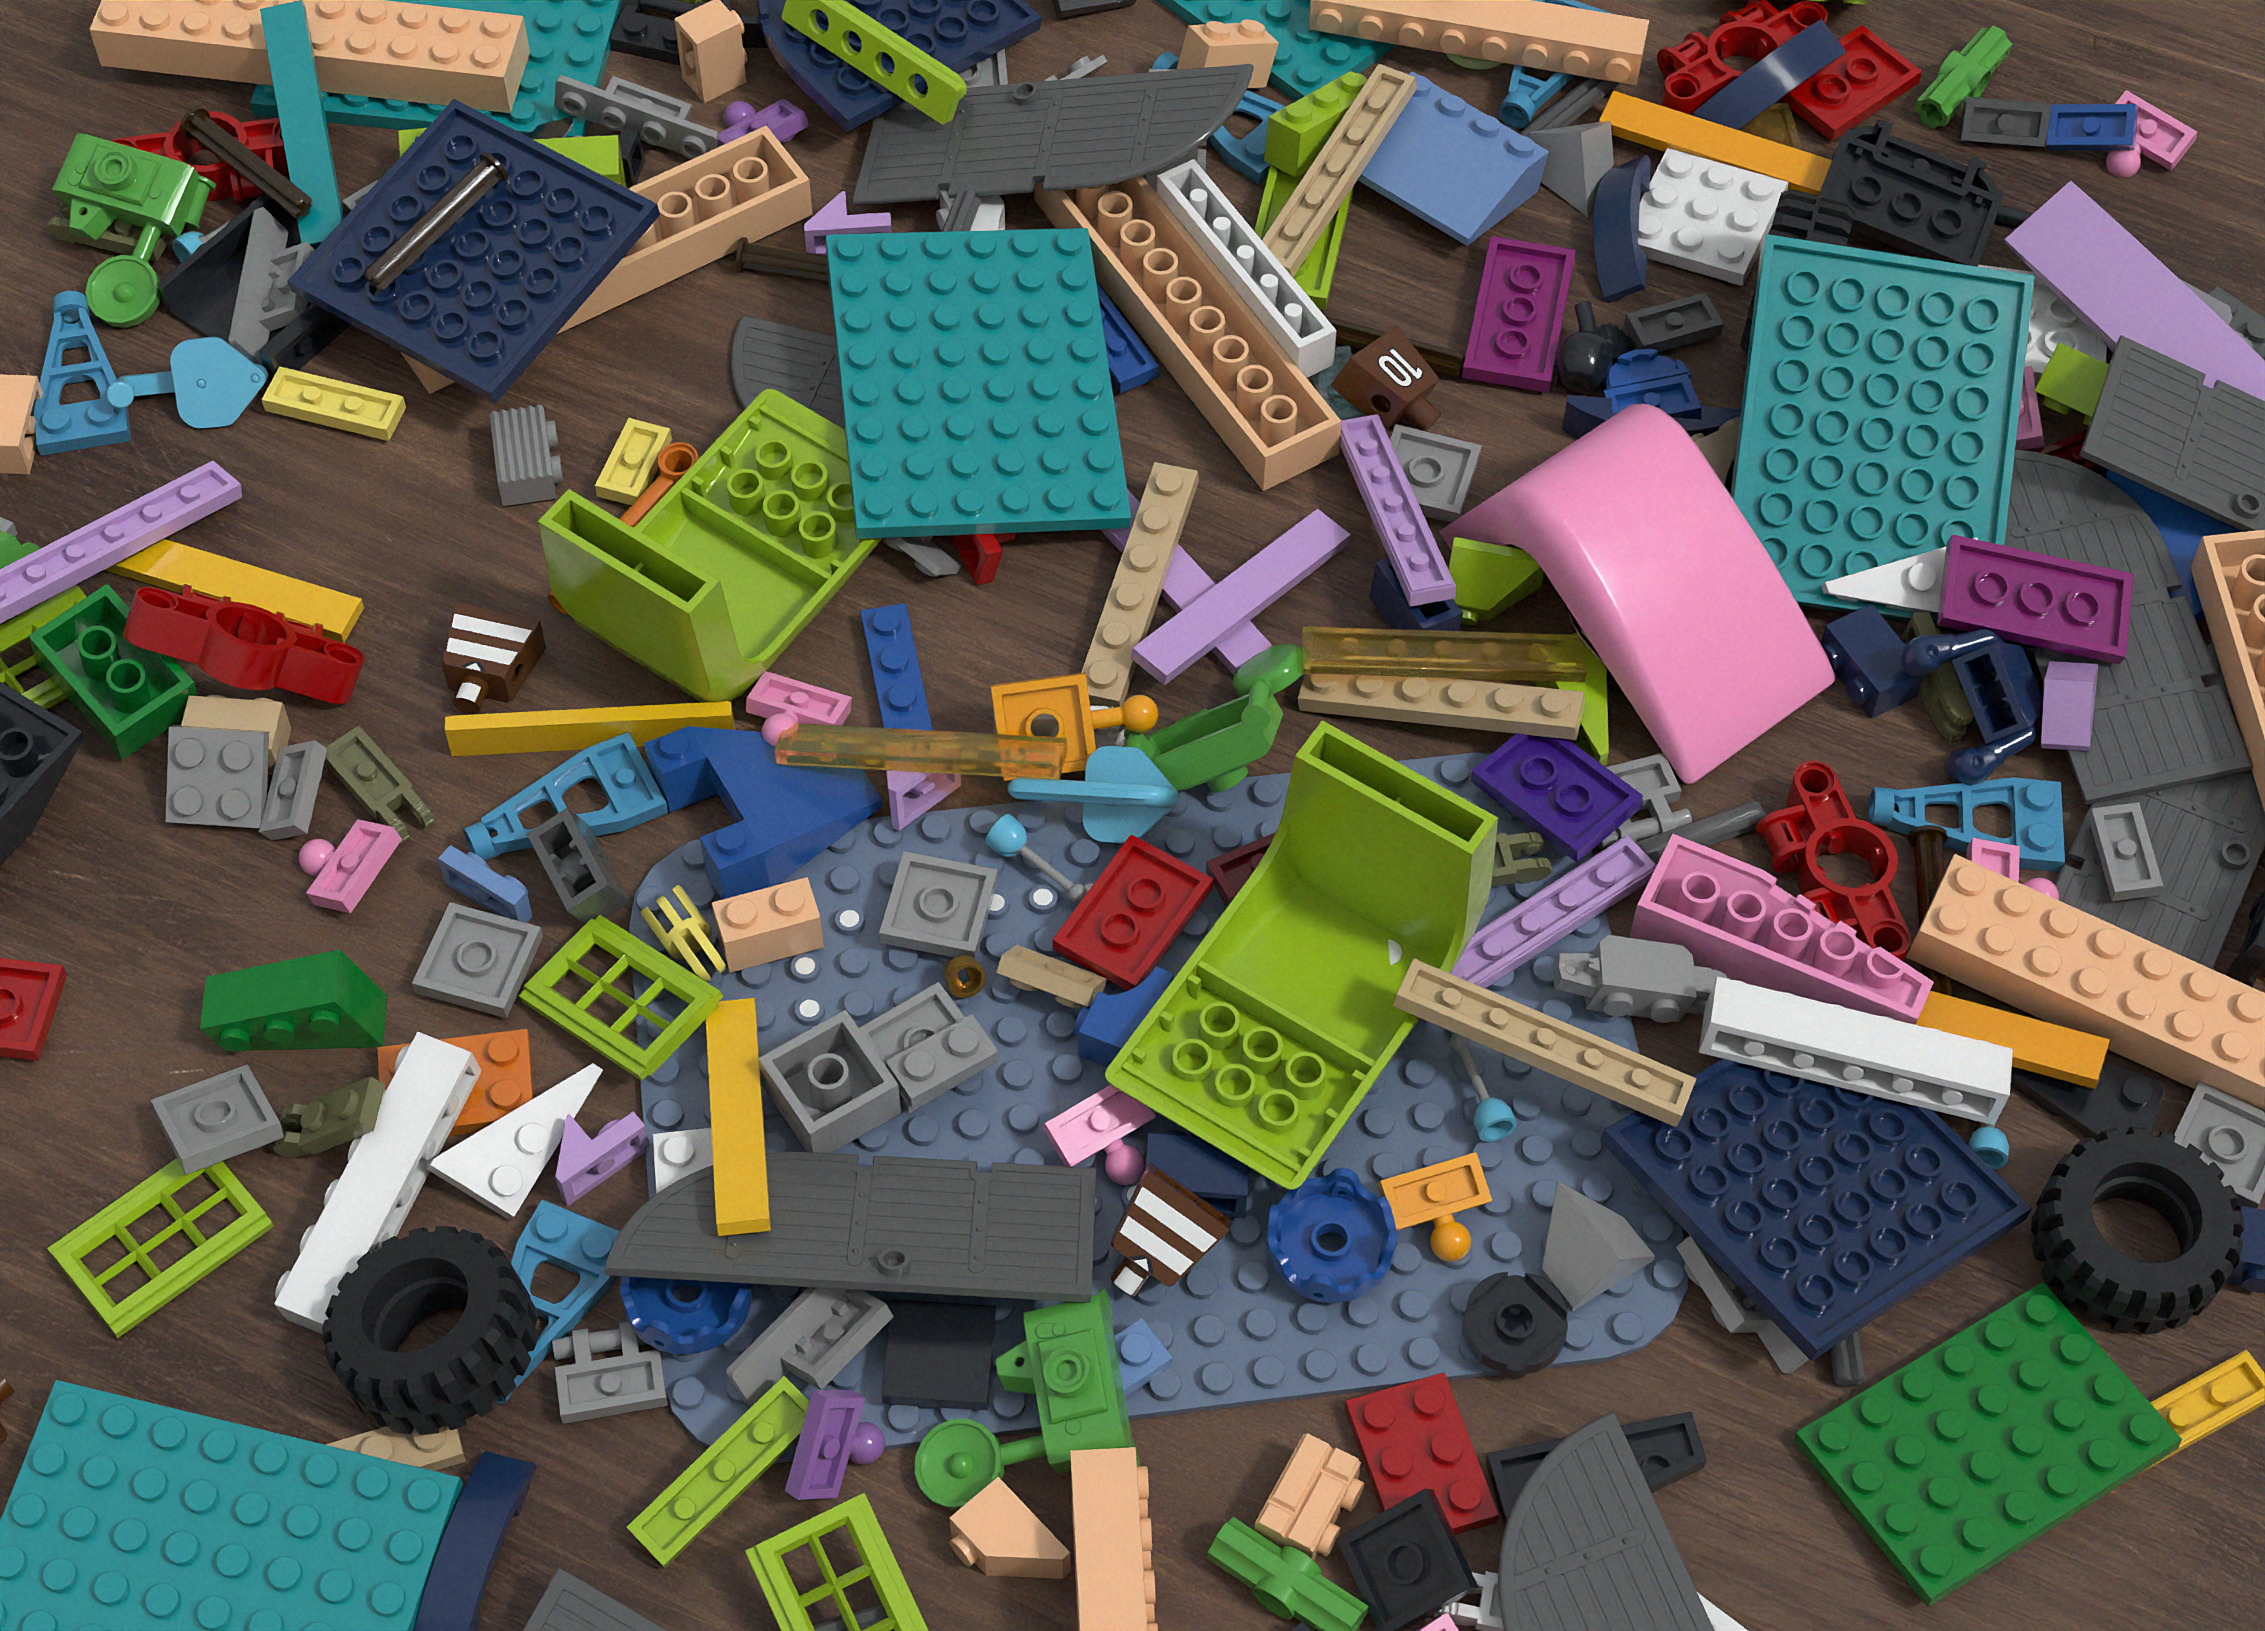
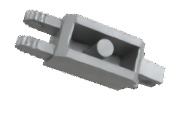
(1637, 979)

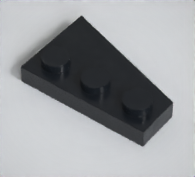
(2118, 1102)

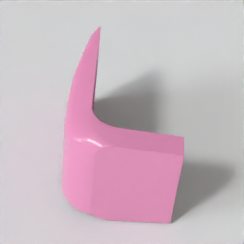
(1663, 584)

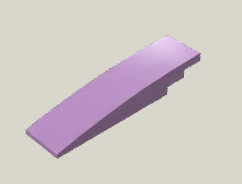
(2128, 291)

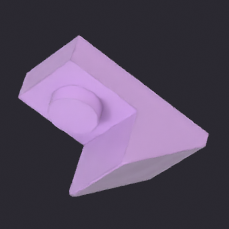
(834, 220)
(589, 1162)

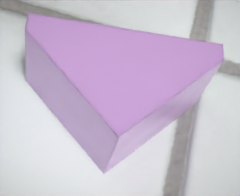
(2068, 705)
(916, 792)

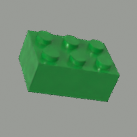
(115, 685)

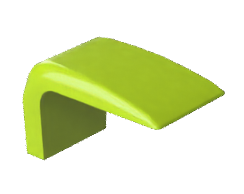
(724, 559)
(1293, 987)

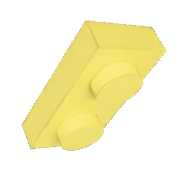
(632, 461)

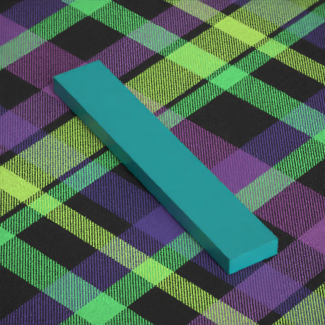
(302, 117)

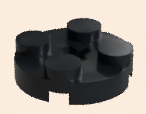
(1508, 1351)

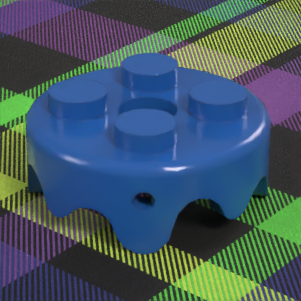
(1337, 1206)
(680, 1325)

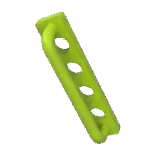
(943, 84)

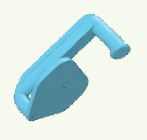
(208, 379)
(1119, 795)

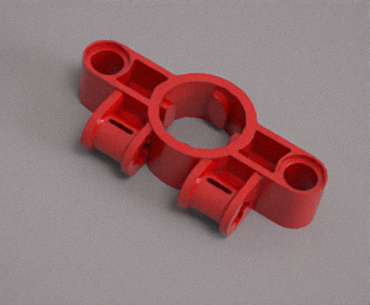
(1740, 33)
(259, 136)
(243, 644)
(1826, 824)

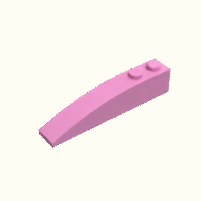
(1764, 936)

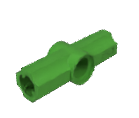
(1962, 76)
(1285, 1580)

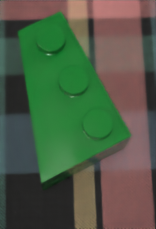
(295, 1006)

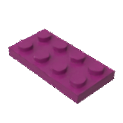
(1519, 314)
(2036, 599)

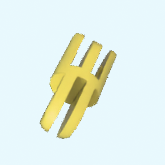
(687, 935)

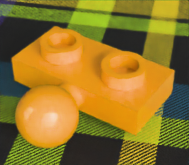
(1436, 1195)

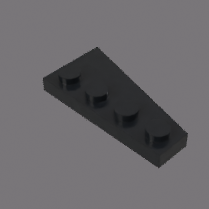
(1663, 1448)

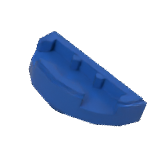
(1641, 367)

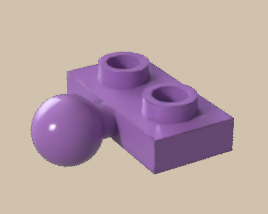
(781, 118)
(828, 1440)

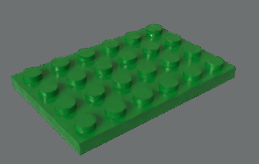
(1986, 1443)

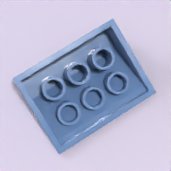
(1454, 164)

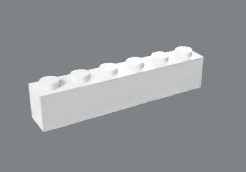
(1249, 267)
(1856, 1050)
(380, 1176)

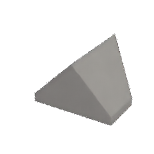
(1576, 161)
(1589, 1248)

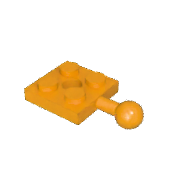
(1068, 701)

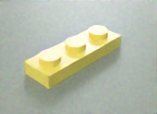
(334, 403)

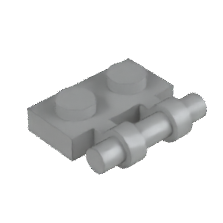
(1659, 787)
(609, 1384)

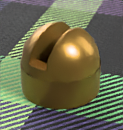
(974, 971)

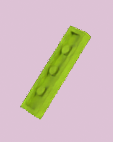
(722, 1473)

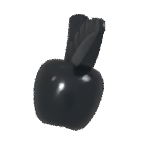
(1588, 355)

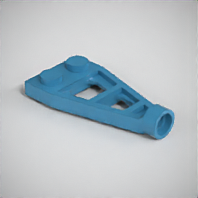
(1531, 93)
(1243, 154)
(81, 423)
(621, 775)
(2033, 807)
(571, 1244)

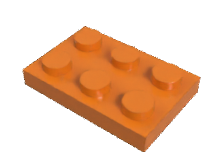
(501, 1086)

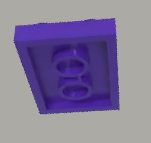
(1557, 791)

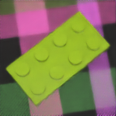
(1318, 268)

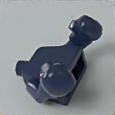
(1997, 688)

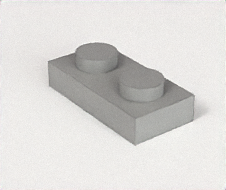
(293, 790)
(2125, 851)
(942, 1060)

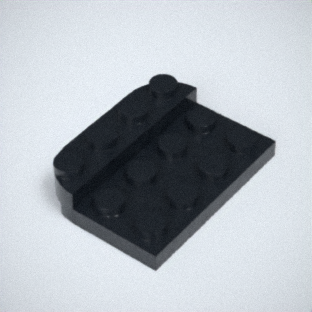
(1913, 195)

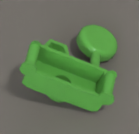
(137, 189)
(1222, 741)
(1079, 1400)

